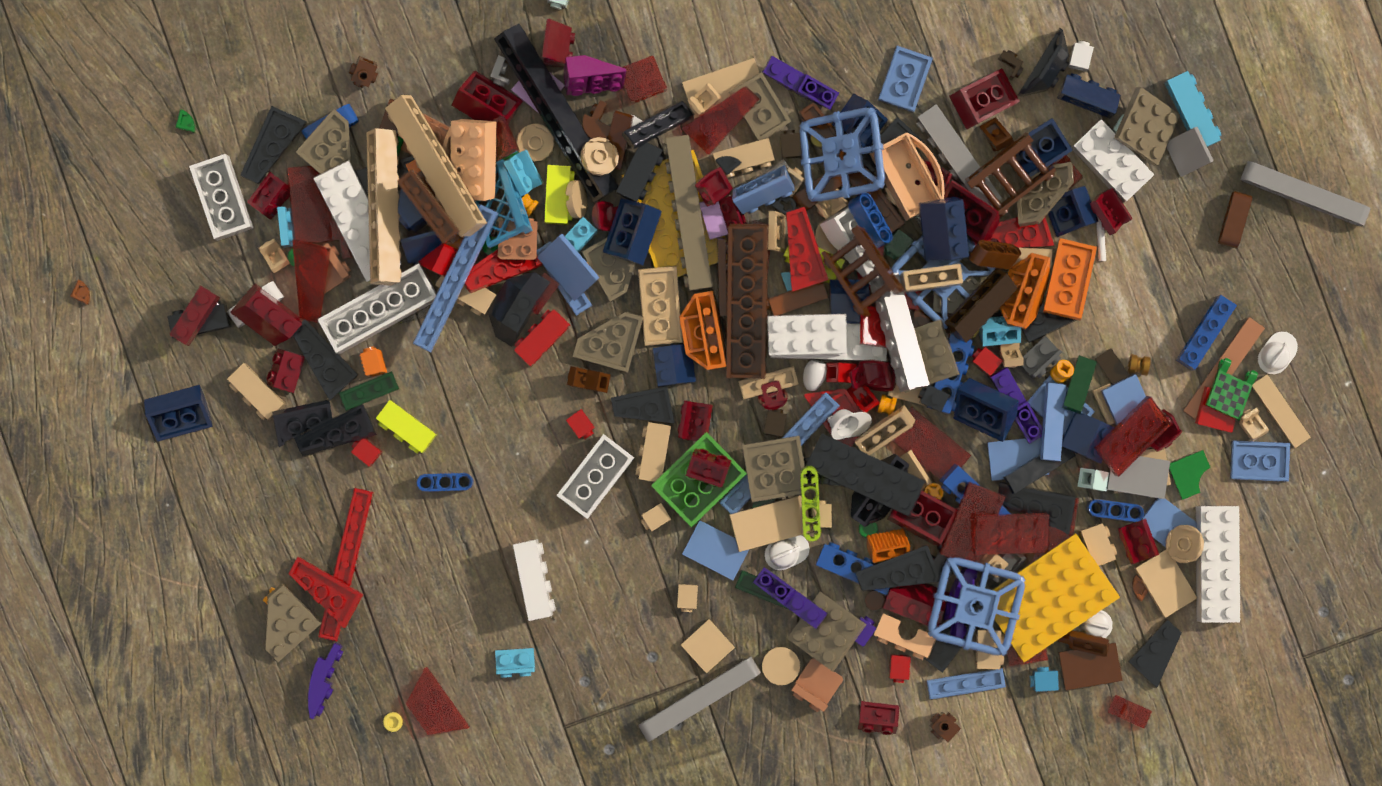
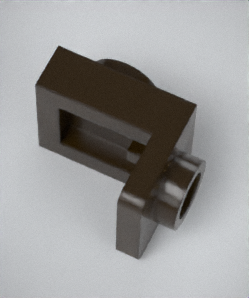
(1011, 60)

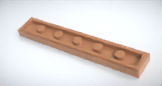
(1235, 352)

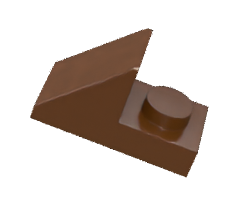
(996, 134)

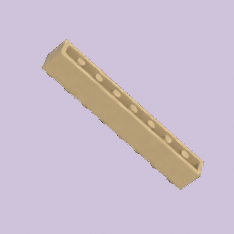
(435, 165)
(383, 207)

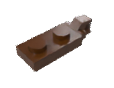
(1086, 643)

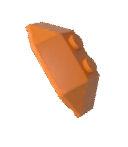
(1031, 279)
(703, 331)

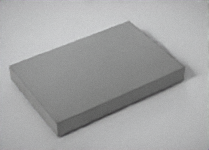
(1142, 477)

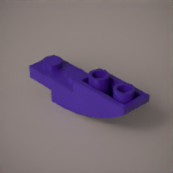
(800, 83)
(1025, 418)
(790, 598)
(958, 629)
(319, 687)

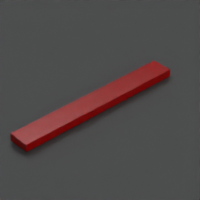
(348, 553)

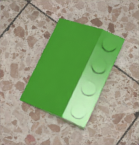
(691, 496)

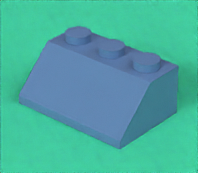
(763, 190)

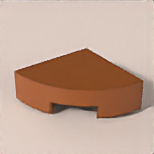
(81, 292)
(1139, 588)

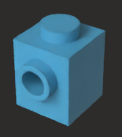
(1044, 679)

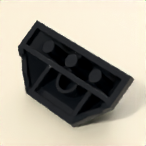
(1048, 66)
(515, 305)
(867, 510)

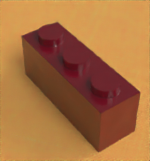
(194, 315)

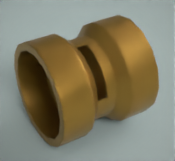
(1139, 364)

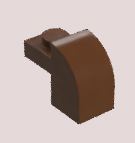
(592, 125)
(588, 379)

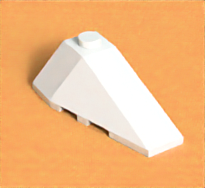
(839, 233)

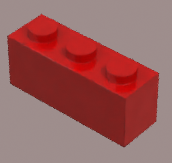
(541, 337)

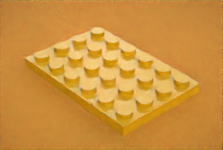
(664, 245)
(1058, 596)

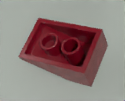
(557, 43)
(984, 98)

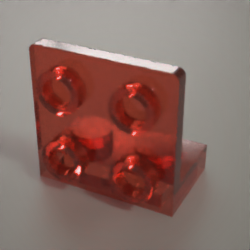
(643, 80)

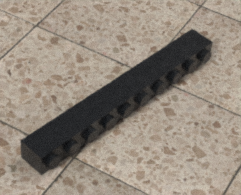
(552, 107)

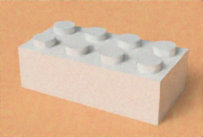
(1112, 161)
(221, 197)
(807, 334)
(595, 476)
(533, 579)

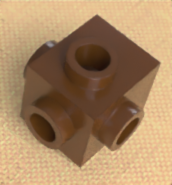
(363, 65)
(951, 727)

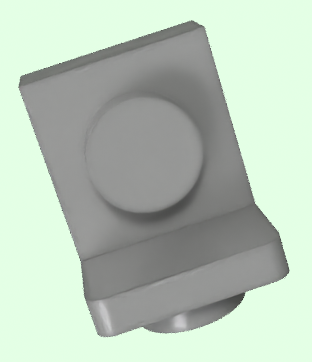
(500, 68)

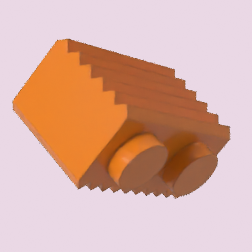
(373, 362)
(887, 545)

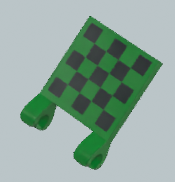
(1230, 393)

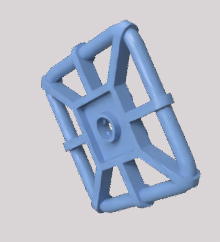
(851, 162)
(944, 292)
(965, 612)

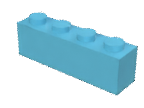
(1191, 107)

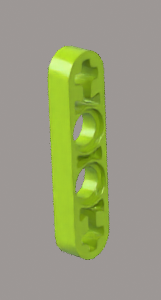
(810, 503)

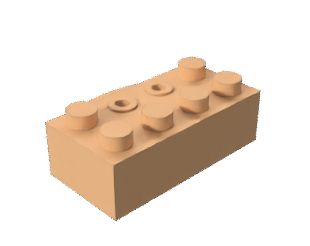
(473, 155)
(902, 180)

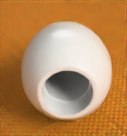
(814, 374)

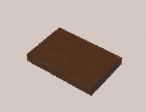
(1087, 669)

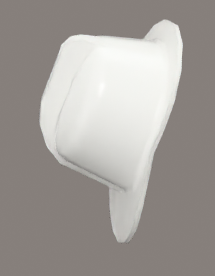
(1277, 353)
(848, 424)
(787, 552)
(1097, 625)

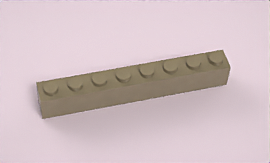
(689, 213)

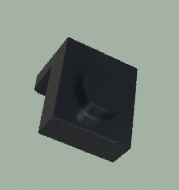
(933, 398)

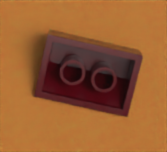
(485, 100)
(979, 216)
(266, 315)
(928, 519)
(914, 602)

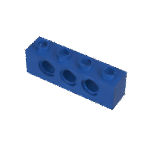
(1206, 332)
(966, 350)
(955, 476)
(825, 561)

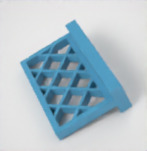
(516, 206)

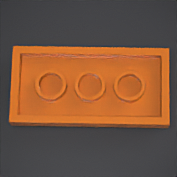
(1070, 279)

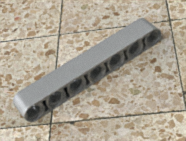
(1305, 194)
(699, 699)

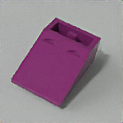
(591, 75)

